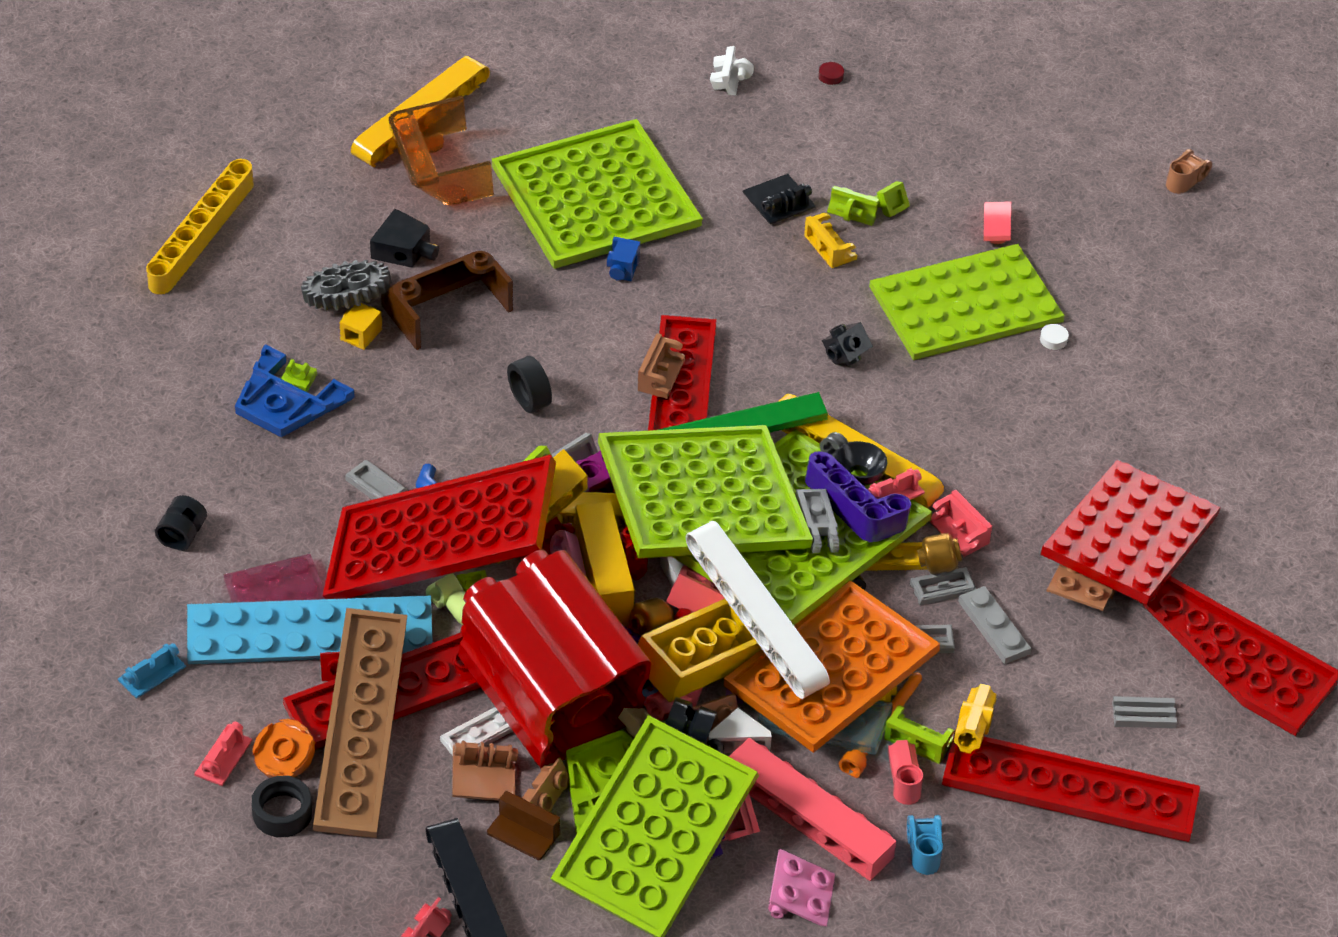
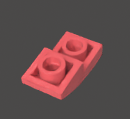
(997, 222)

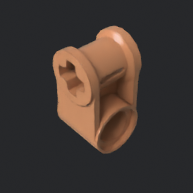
(1186, 172)

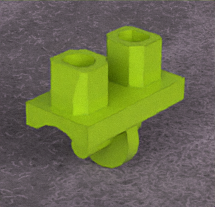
(853, 205)

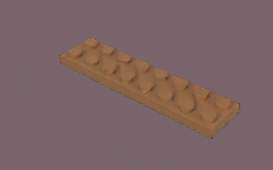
(360, 723)

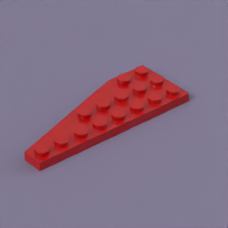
(1244, 657)

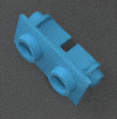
(153, 671)

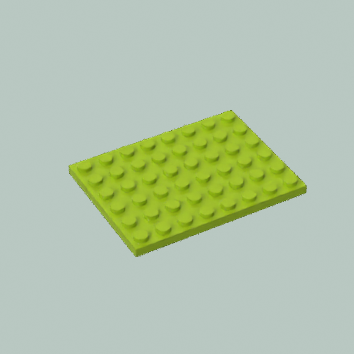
(807, 579)

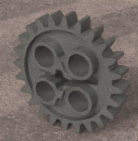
(346, 284)

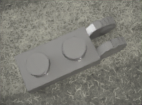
(819, 517)

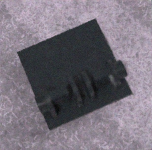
(780, 198)

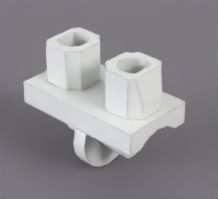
(730, 71)

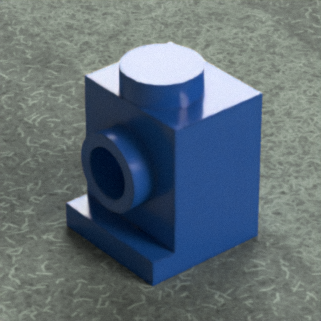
(623, 258)

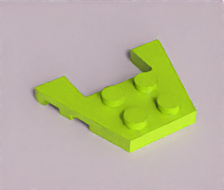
(591, 769)

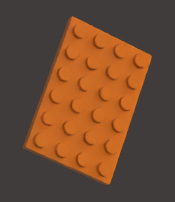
(865, 655)

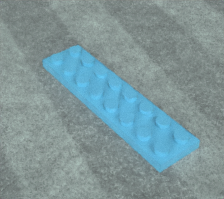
(290, 628)

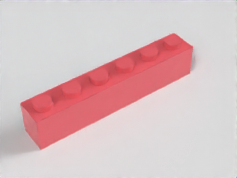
(816, 812)

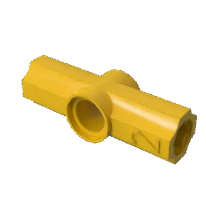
(975, 718)

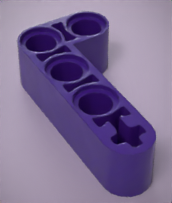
(866, 515)

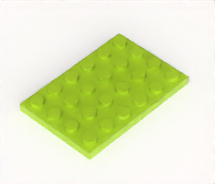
(966, 301)
(655, 827)

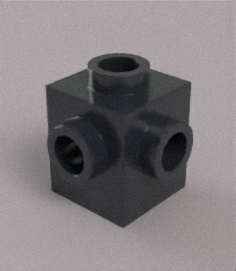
(847, 343)

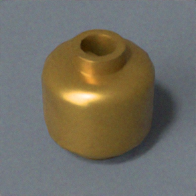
(940, 553)
(650, 615)

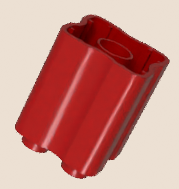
(551, 655)

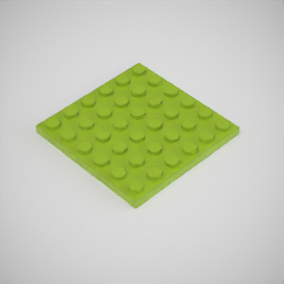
(593, 189)
(702, 475)

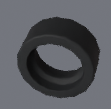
(529, 384)
(287, 825)

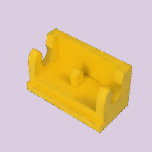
(827, 241)

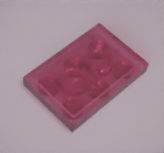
(276, 581)

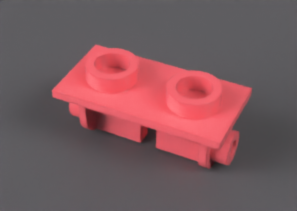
(903, 484)
(224, 754)
(430, 921)

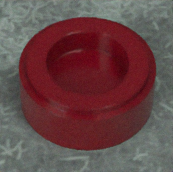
(831, 73)

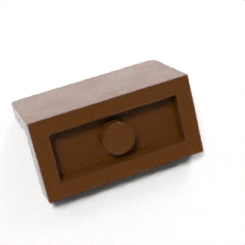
(524, 826)

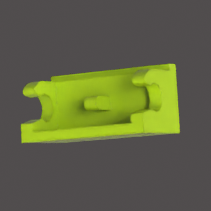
(927, 741)

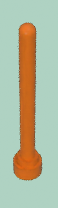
(855, 759)

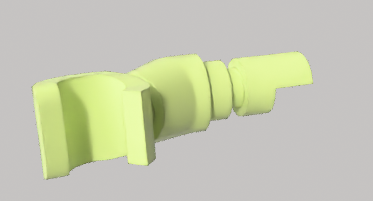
(450, 593)

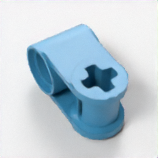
(925, 843)

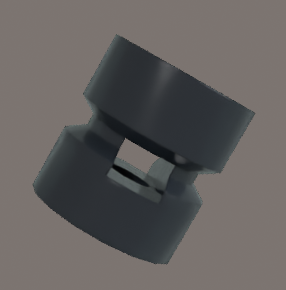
(181, 523)
(691, 721)

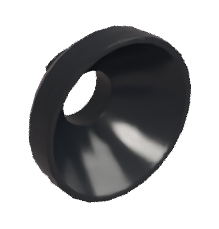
(863, 457)

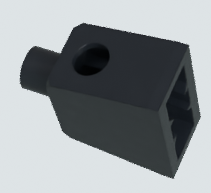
(402, 241)

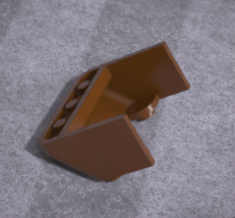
(441, 280)

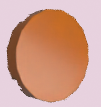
(284, 749)

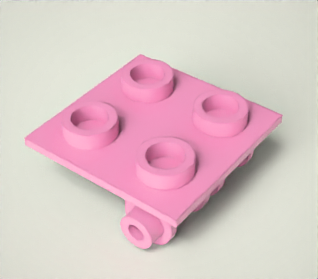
(801, 889)

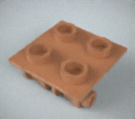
(1080, 588)
(482, 770)

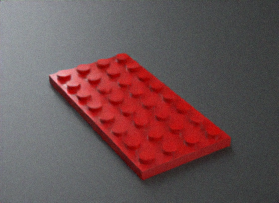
(441, 529)

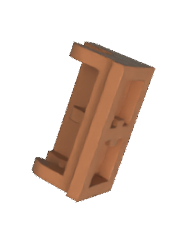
(660, 367)

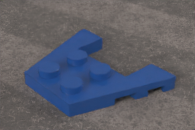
(281, 405)

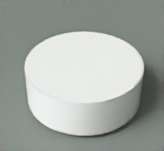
(1054, 336)

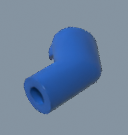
(426, 476)

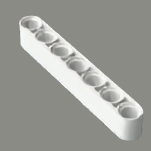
(757, 609)

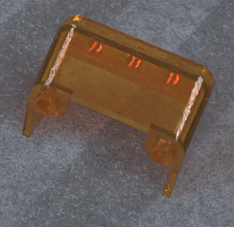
(420, 132)

